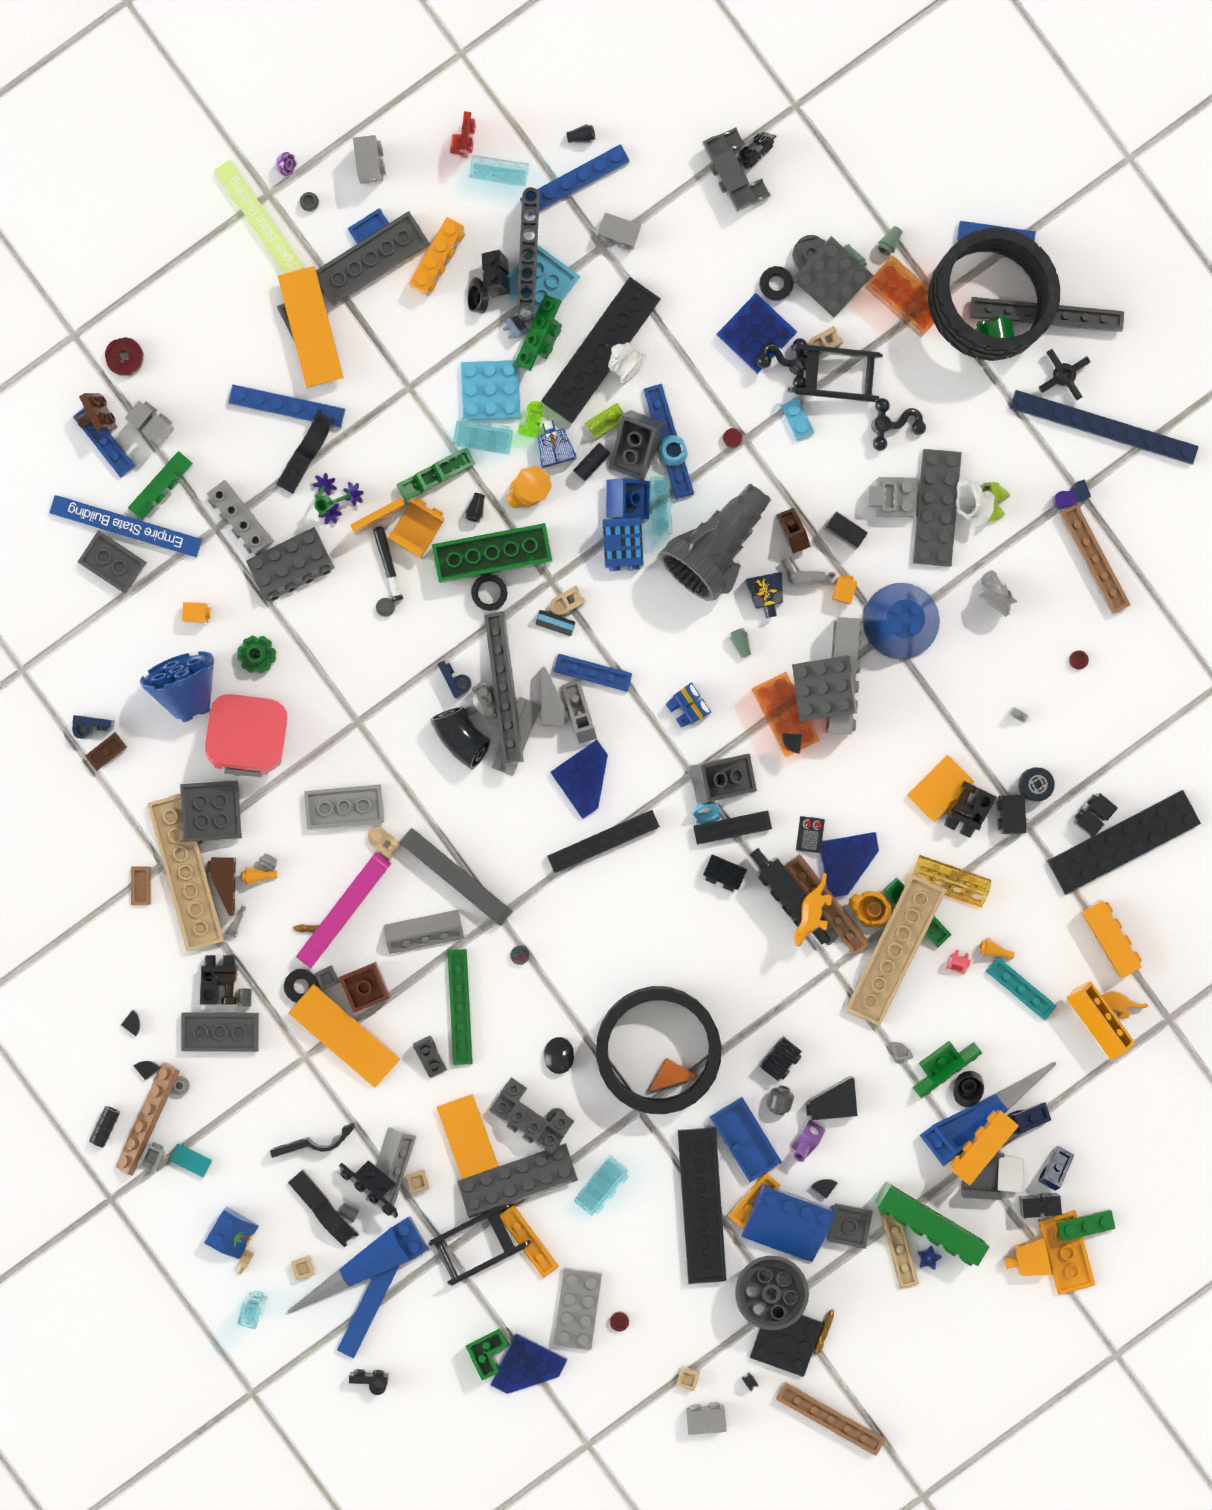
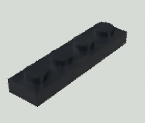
(732, 827)

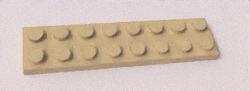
(185, 876)
(895, 949)

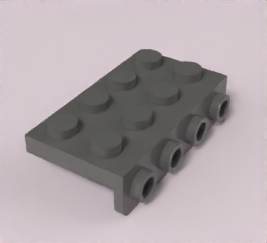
(290, 564)

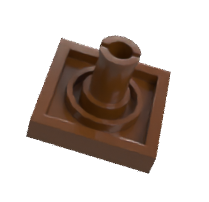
(96, 412)

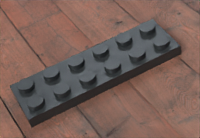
(371, 258)
(937, 508)
(517, 1181)

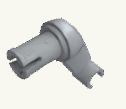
(801, 577)

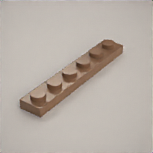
(1095, 558)
(834, 914)
(147, 1118)
(830, 1418)

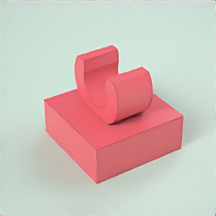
(958, 964)

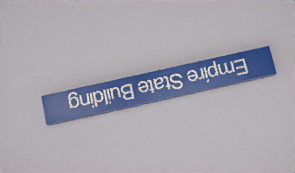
(125, 526)

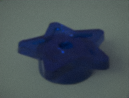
(929, 1253)

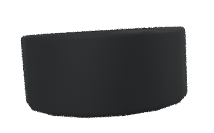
(485, 578)

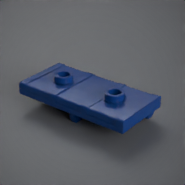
(745, 1139)

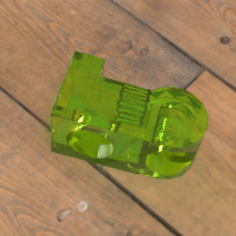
(535, 414)

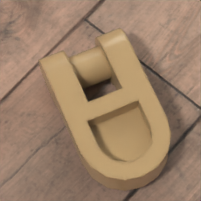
(819, 340)
(561, 606)
(378, 836)

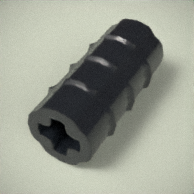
(591, 462)
(104, 1126)

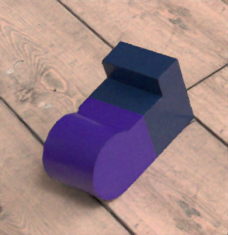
(1067, 498)

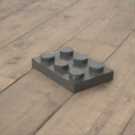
(112, 562)

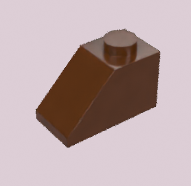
(793, 530)

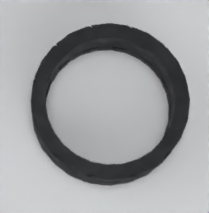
(1023, 252)
(676, 1102)

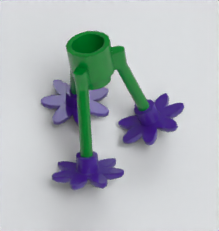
(327, 506)

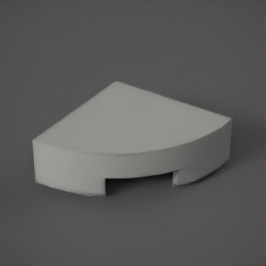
(1016, 713)
(900, 1051)

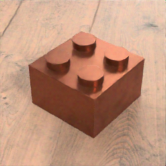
(364, 987)

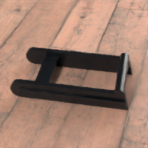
(812, 372)
(501, 1233)

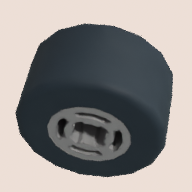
(1034, 778)

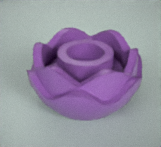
(285, 163)

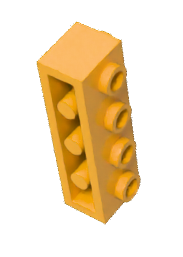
(436, 257)
(1111, 939)
(1102, 1021)
(983, 1146)

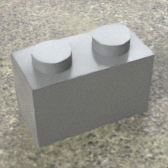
(619, 231)
(706, 1418)

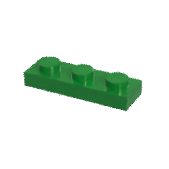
(1085, 1225)

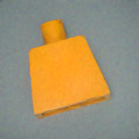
(1030, 1258)

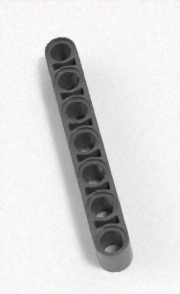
(528, 245)
(456, 876)

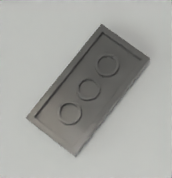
(220, 1031)

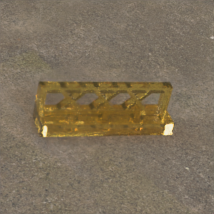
(953, 878)

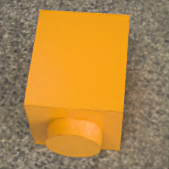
(844, 589)
(196, 612)

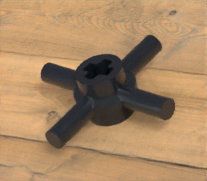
(1062, 368)

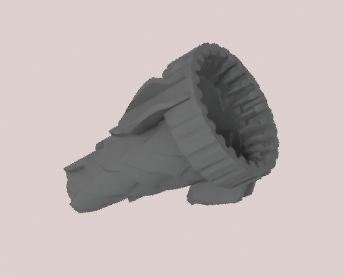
(705, 555)

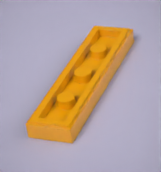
(522, 1232)

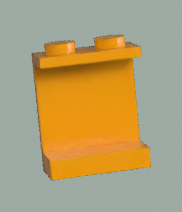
(417, 527)

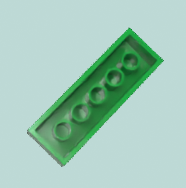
(492, 553)
(932, 1224)

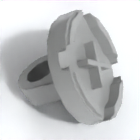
(483, 700)

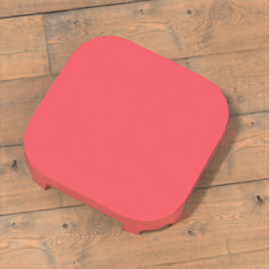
(246, 733)

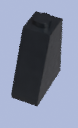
(834, 1101)

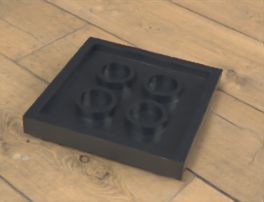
(790, 1347)

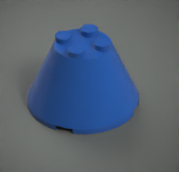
(901, 621)
(182, 684)

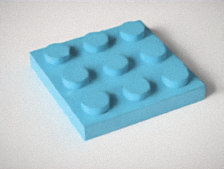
(552, 278)
(490, 390)

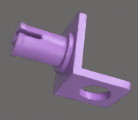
(807, 1141)

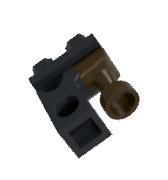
(970, 814)
(218, 975)

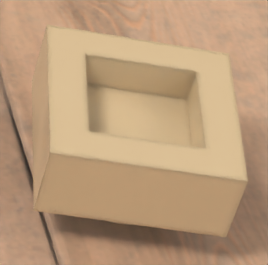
(417, 1181)
(303, 1267)
(688, 1378)

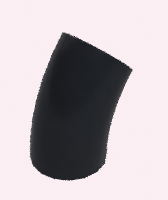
(461, 736)

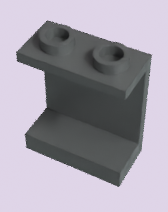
(986, 1183)

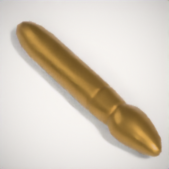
(305, 928)
(824, 1331)

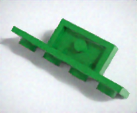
(541, 334)
(164, 481)
(943, 1064)

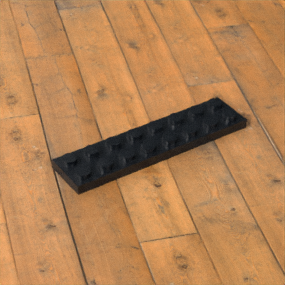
(590, 362)
(1123, 842)
(702, 1205)

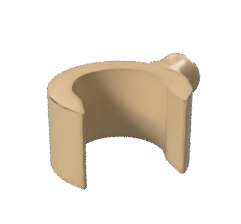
(244, 1261)

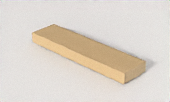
(900, 1252)

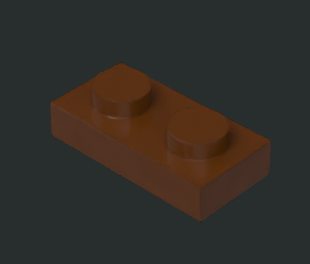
(106, 751)

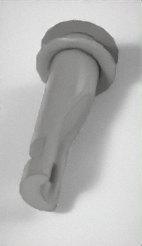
(235, 924)

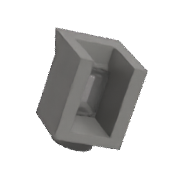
(152, 1156)

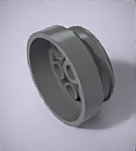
(775, 1267)

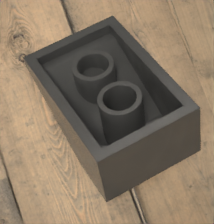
(636, 444)
(723, 778)

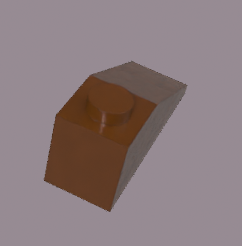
(223, 875)

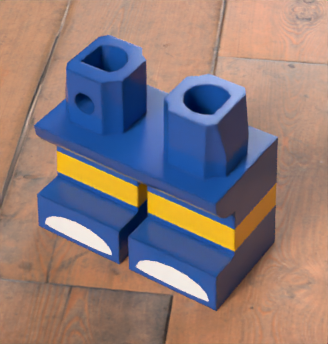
(692, 713)

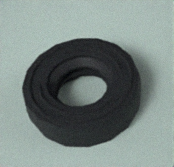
(766, 289)
(292, 977)

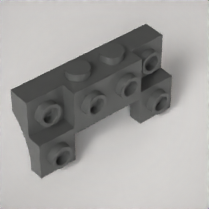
(729, 171)
(526, 1121)

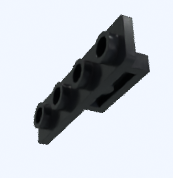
(373, 1183)

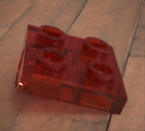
(463, 143)

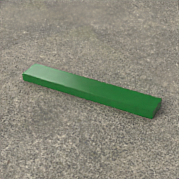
(460, 1006)

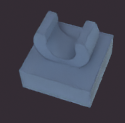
(516, 326)

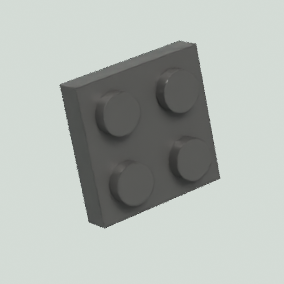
(850, 1225)

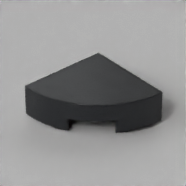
(792, 742)
(132, 1023)
(146, 1068)
(824, 1186)

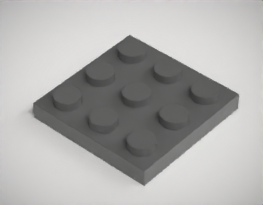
(832, 276)
(824, 688)
(210, 811)

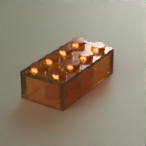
(902, 294)
(779, 707)

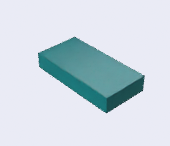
(190, 1160)

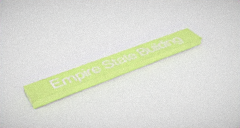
(258, 217)

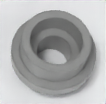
(268, 861)
(186, 1085)

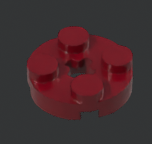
(129, 366)

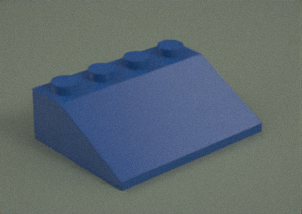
(788, 1222)

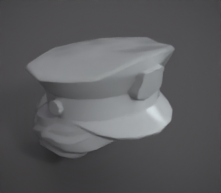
(996, 593)

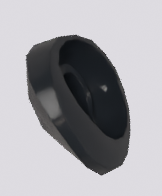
(477, 296)
(559, 1055)
(968, 1088)

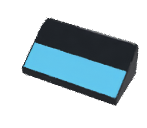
(555, 622)

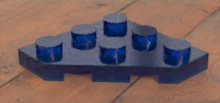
(583, 778)
(846, 860)
(527, 1365)

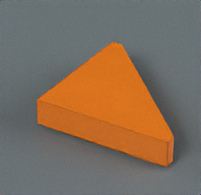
(671, 1074)

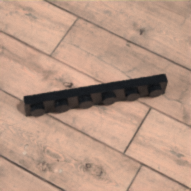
(603, 841)

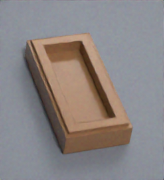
(140, 885)

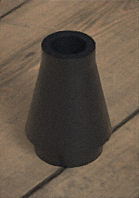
(582, 134)
(475, 508)

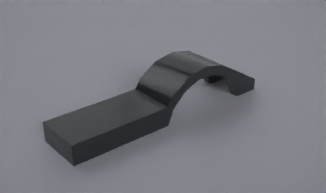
(305, 452)
(307, 1142)
(322, 1208)

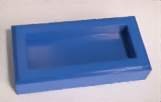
(368, 225)

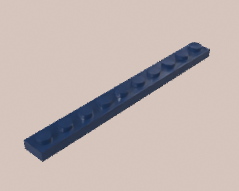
(1104, 427)

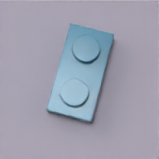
(797, 419)

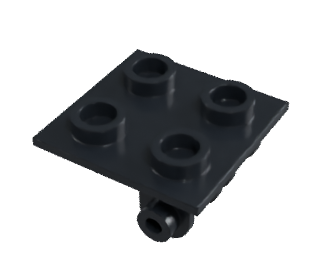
(761, 143)

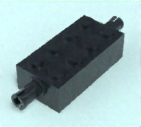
(784, 889)

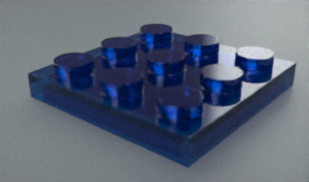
(753, 328)

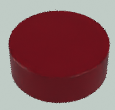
(732, 437)
(1078, 659)
(619, 1321)

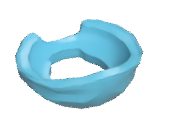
(672, 461)
(711, 816)

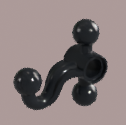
(764, 361)
(882, 406)

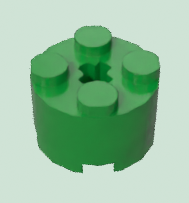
(999, 328)

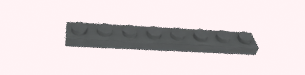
(1066, 315)
(504, 688)

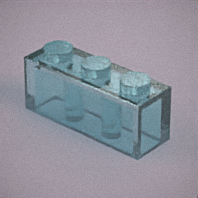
(499, 170)
(483, 436)
(661, 505)
(601, 1186)
(252, 1309)

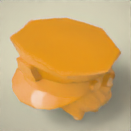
(529, 487)
(871, 908)

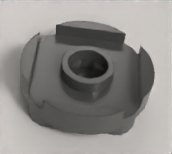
(801, 248)

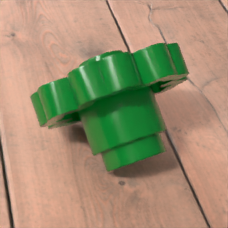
(254, 644)

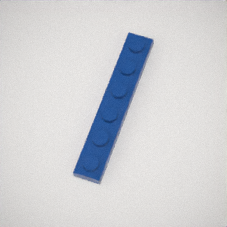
(580, 177)
(283, 405)

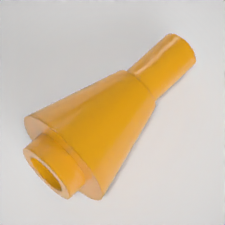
(253, 875)
(990, 948)

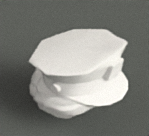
(625, 361)
(973, 502)

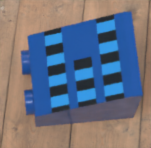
(623, 543)

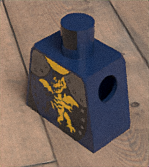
(766, 592)

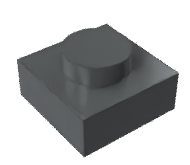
(327, 977)

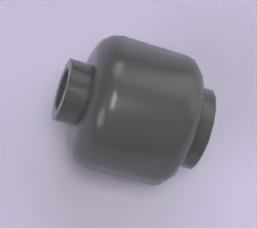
(780, 1100)

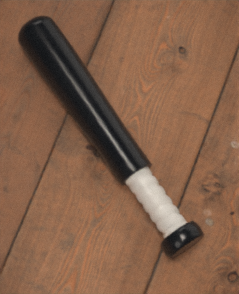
(385, 554)

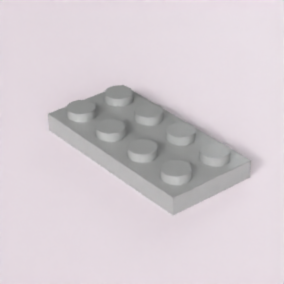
(344, 806)
(577, 1309)

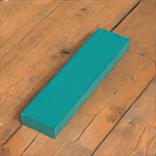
(1021, 988)

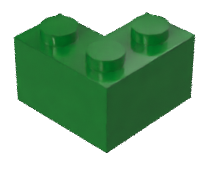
(482, 1352)

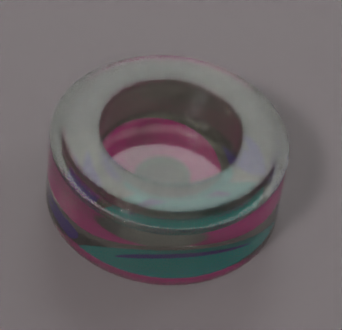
(519, 955)

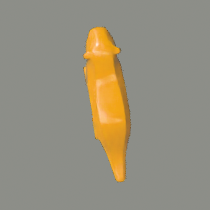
(812, 912)
(1119, 1003)

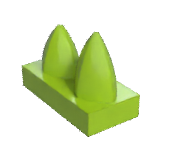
(605, 421)
(1000, 495)

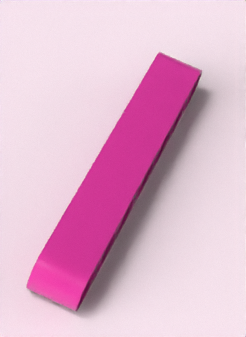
(343, 910)

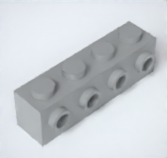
(240, 517)

